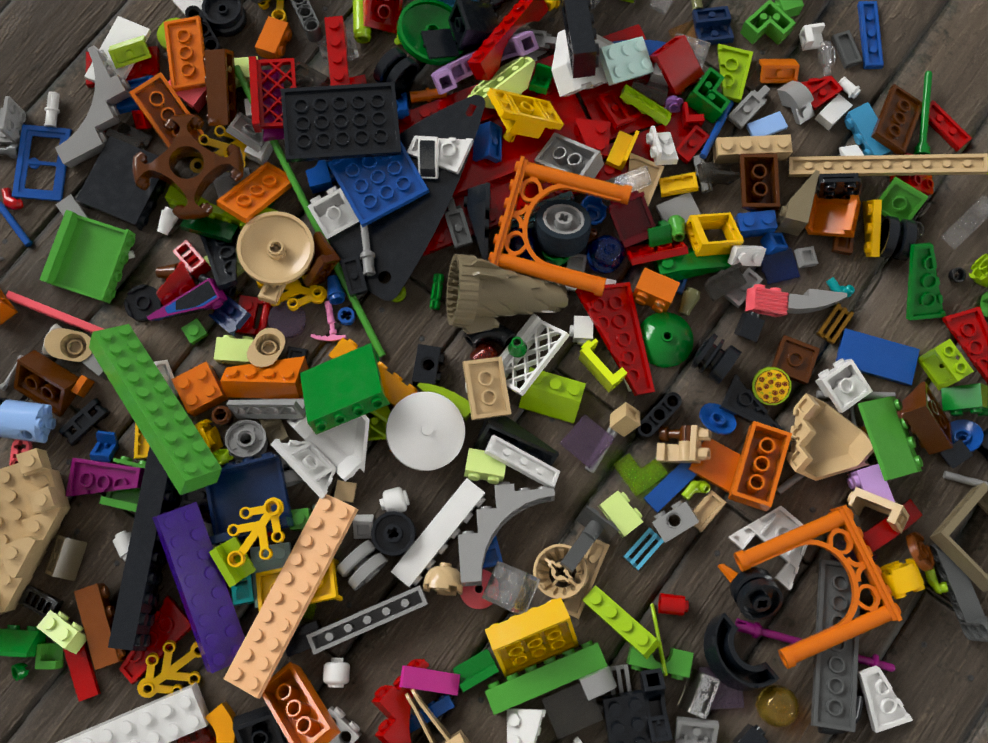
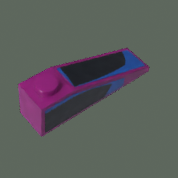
(198, 299)

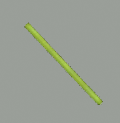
(659, 639)

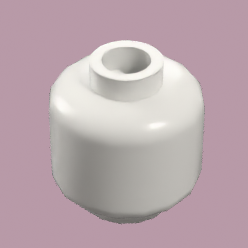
(394, 500)
(336, 673)

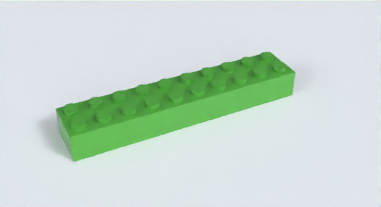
(155, 409)

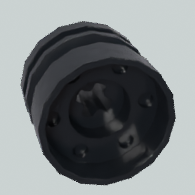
(716, 358)

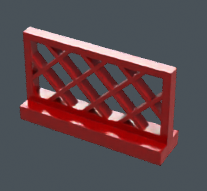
(257, 90)

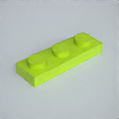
(645, 105)

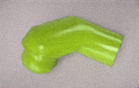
(695, 487)
(932, 580)

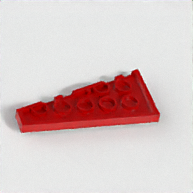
(620, 329)

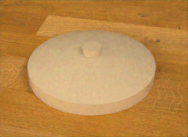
(275, 248)

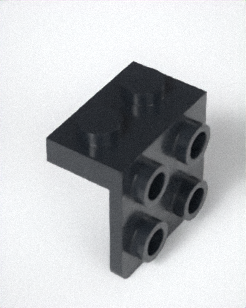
(839, 185)

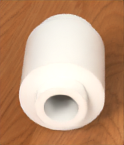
(121, 543)

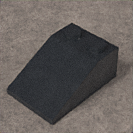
(257, 727)

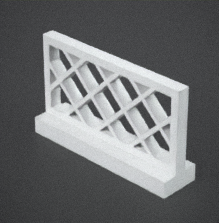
(530, 334)

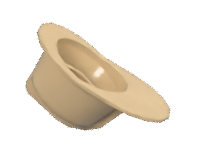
(68, 344)
(266, 347)

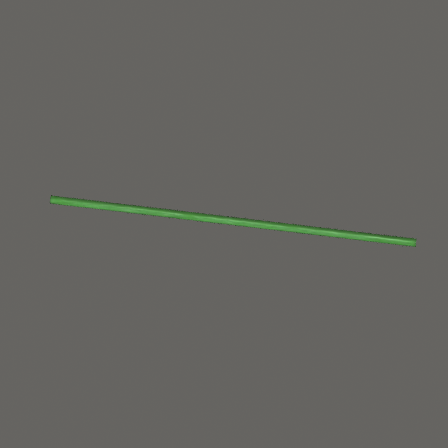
(304, 202)

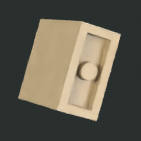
(897, 513)

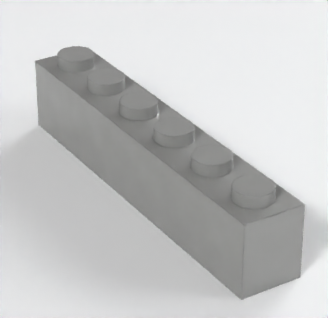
(367, 619)

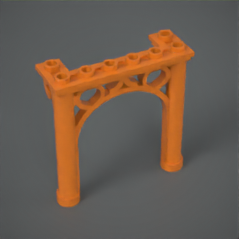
(536, 174)
(880, 612)

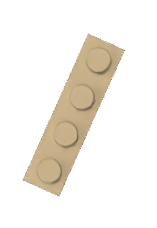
(729, 148)

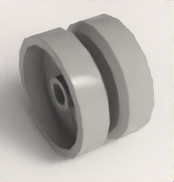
(362, 565)

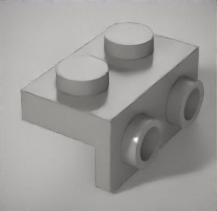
(695, 730)

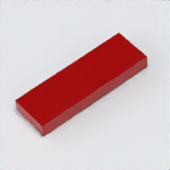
(947, 127)
(82, 673)

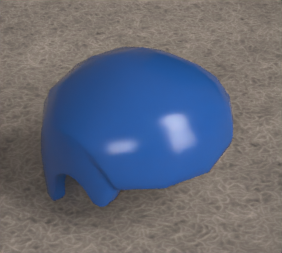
(595, 208)

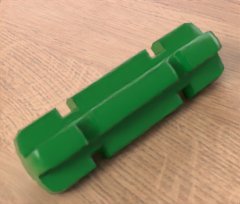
(436, 293)

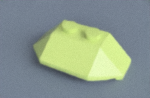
(510, 77)

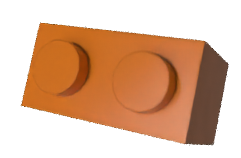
(273, 39)

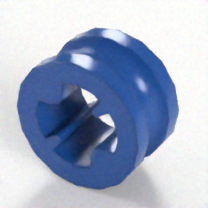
(344, 321)

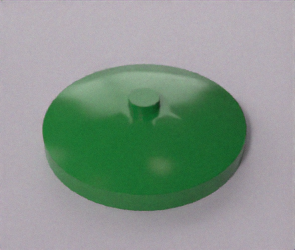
(423, 16)

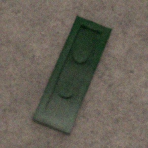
(212, 228)

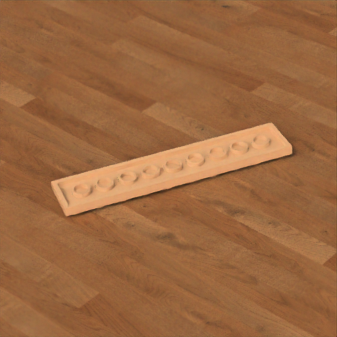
(290, 595)

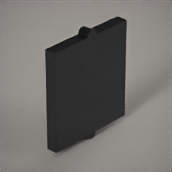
(439, 43)

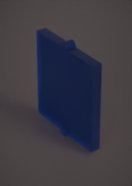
(780, 267)

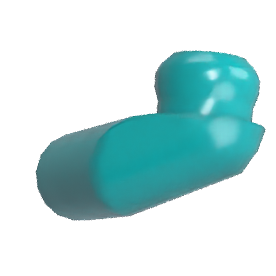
(834, 286)

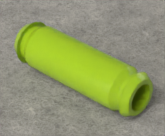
(361, 33)

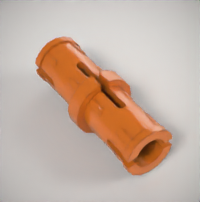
(426, 95)

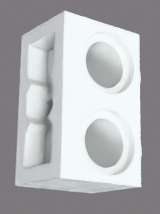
(344, 725)

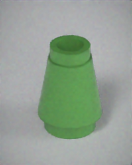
(677, 227)

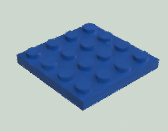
(378, 184)

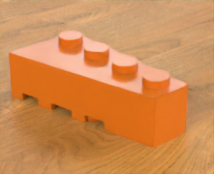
(271, 382)

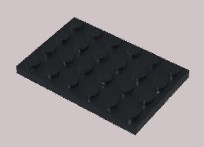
(340, 122)

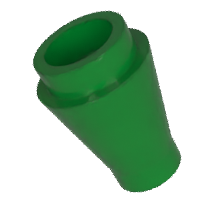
(517, 351)

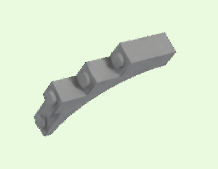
(103, 114)
(489, 521)

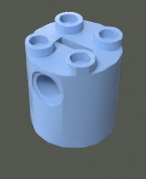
(26, 421)

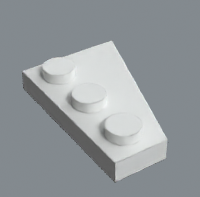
(451, 152)
(881, 702)
(524, 724)

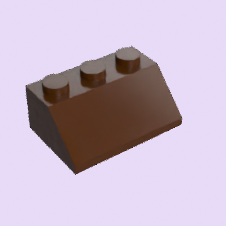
(759, 182)
(45, 381)
(927, 420)

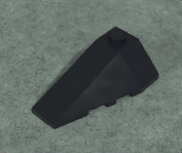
(479, 215)
(516, 435)

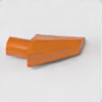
(728, 572)

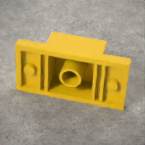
(523, 114)

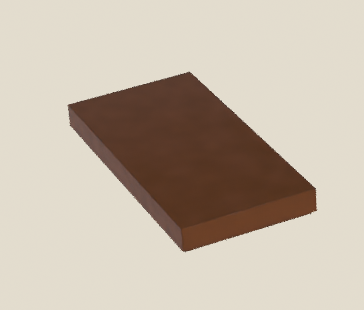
(897, 120)

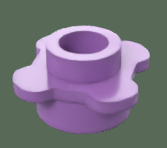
(673, 103)

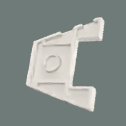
(770, 526)

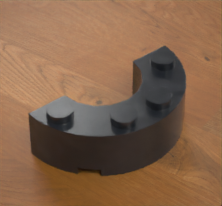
(725, 661)

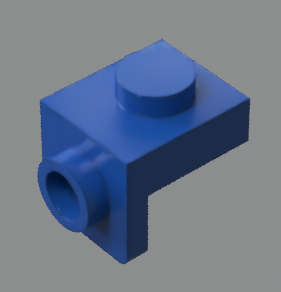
(105, 447)

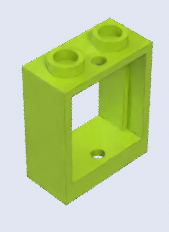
(951, 368)

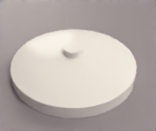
(425, 431)

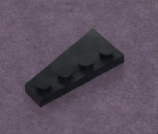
(222, 260)

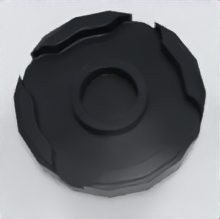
(142, 302)

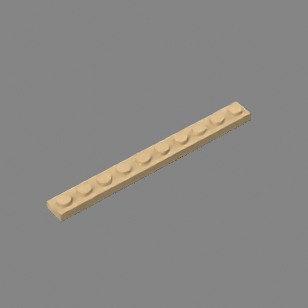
(891, 165)

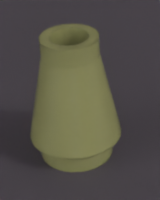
(689, 300)

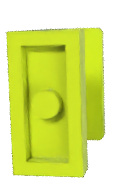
(598, 369)

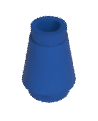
(335, 292)

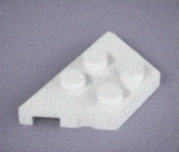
(307, 463)

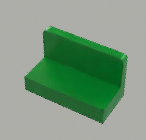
(476, 669)

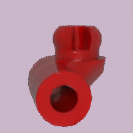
(10, 201)

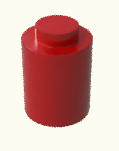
(672, 604)

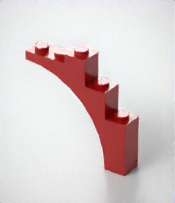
(396, 708)

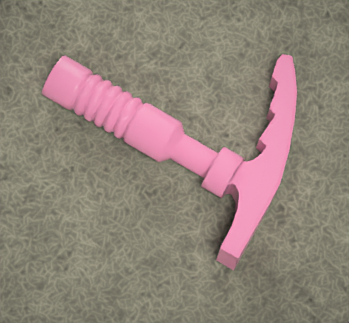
(331, 320)

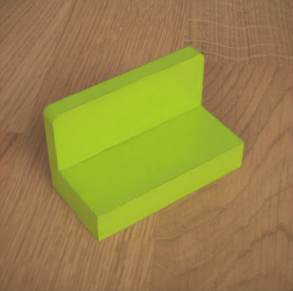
(129, 51)
(231, 574)

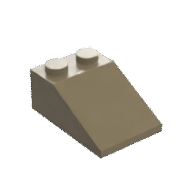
(797, 211)

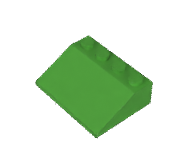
(890, 437)

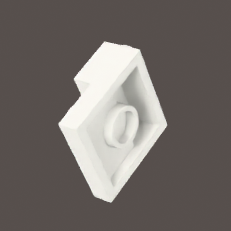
(332, 212)
(843, 384)

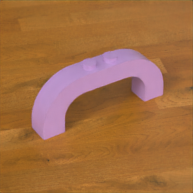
(453, 72)

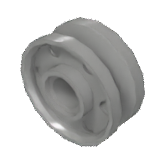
(243, 431)

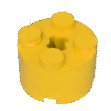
(902, 577)

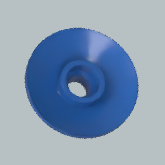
(717, 419)
(967, 430)

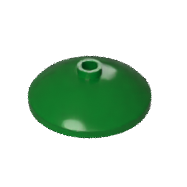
(662, 351)

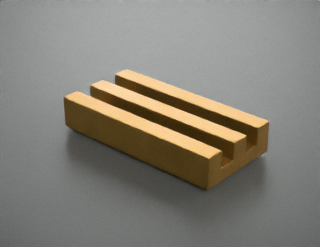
(843, 311)

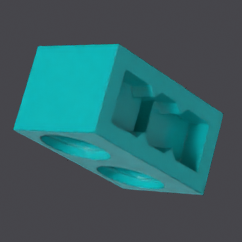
(243, 592)

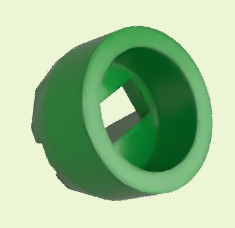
(18, 671)

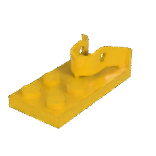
(326, 591)

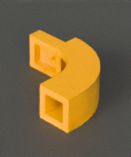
(222, 722)

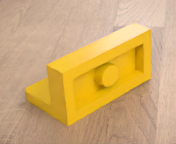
(621, 150)

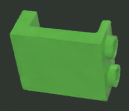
(124, 498)

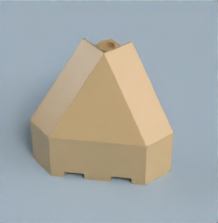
(825, 441)

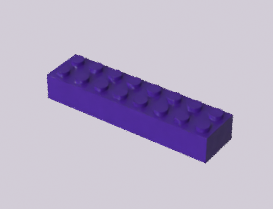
(200, 585)

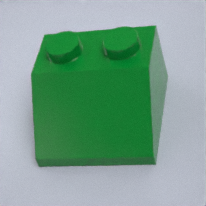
(20, 642)

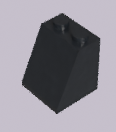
(471, 23)

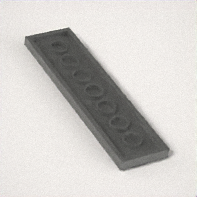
(837, 667)

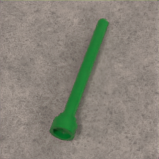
(923, 147)

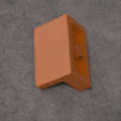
(778, 70)

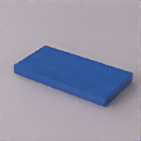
(879, 356)

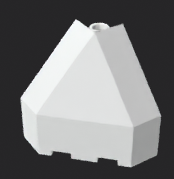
(562, 69)
(342, 445)

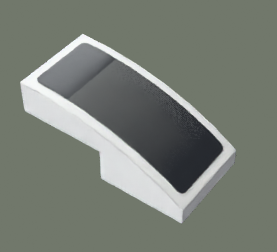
(428, 157)

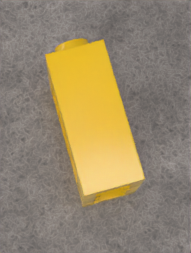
(702, 247)

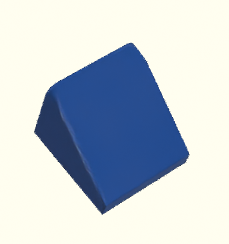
(774, 243)

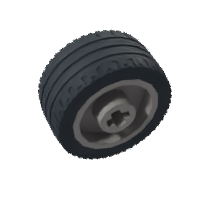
(562, 228)

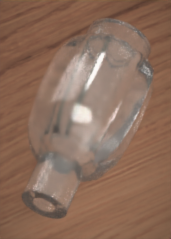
(826, 57)

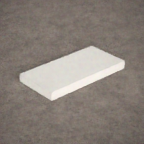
(120, 31)

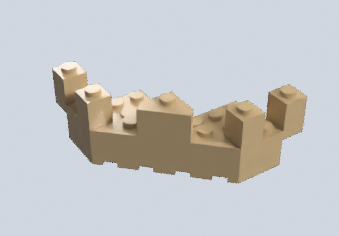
(30, 517)

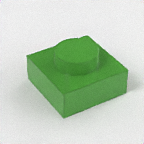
(194, 331)

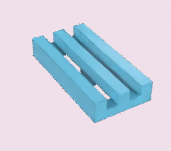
(654, 536)

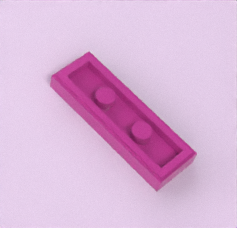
(429, 680)

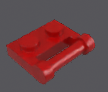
(251, 305)

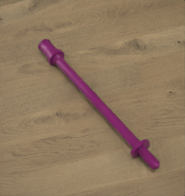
(756, 630)

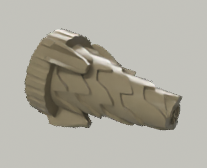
(485, 291)

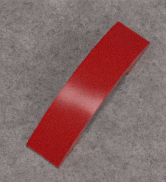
(883, 533)

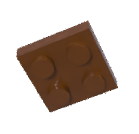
(796, 359)

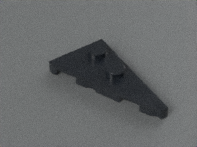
(741, 403)

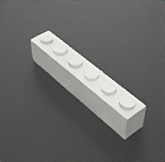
(438, 533)

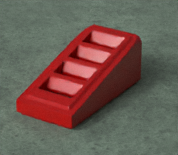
(199, 266)

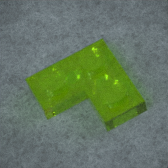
(639, 478)

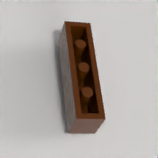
(220, 87)

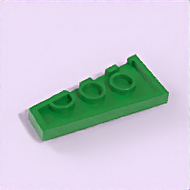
(923, 284)

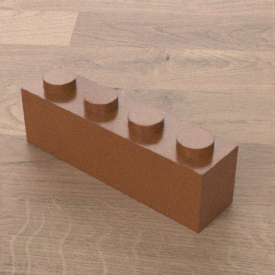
(97, 621)

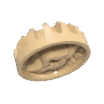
(547, 560)

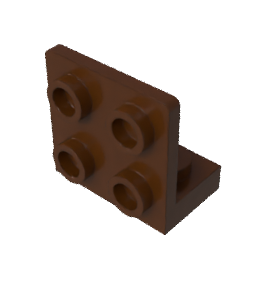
(323, 262)

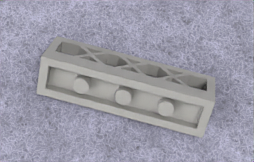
(268, 408)

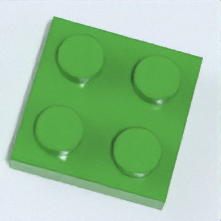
(901, 200)

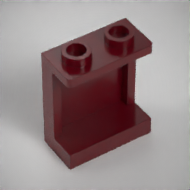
(632, 219)

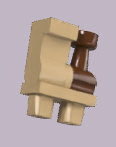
(689, 445)

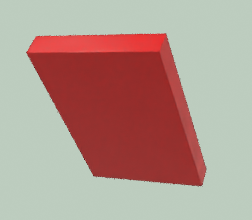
(644, 253)

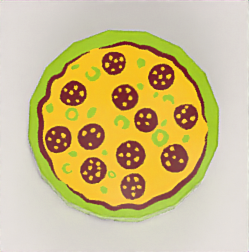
(771, 385)

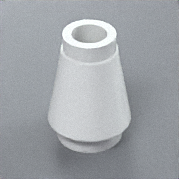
(166, 221)

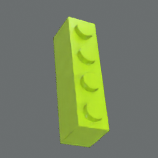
(621, 622)

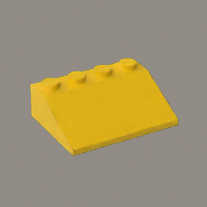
(532, 636)

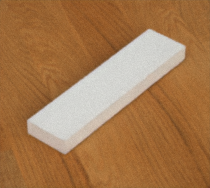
(522, 461)

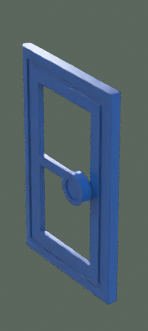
(23, 162)

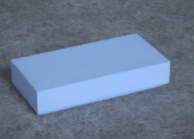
(767, 125)

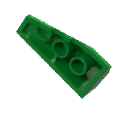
(690, 266)

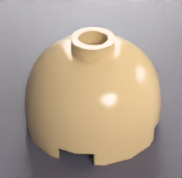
(443, 580)

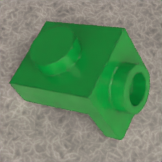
(542, 79)

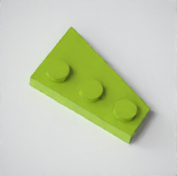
(734, 66)

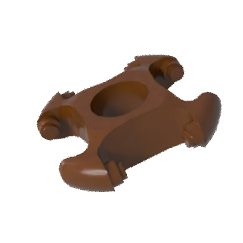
(184, 146)

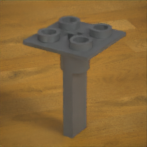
(595, 527)

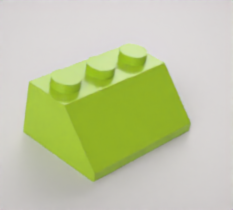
(553, 396)

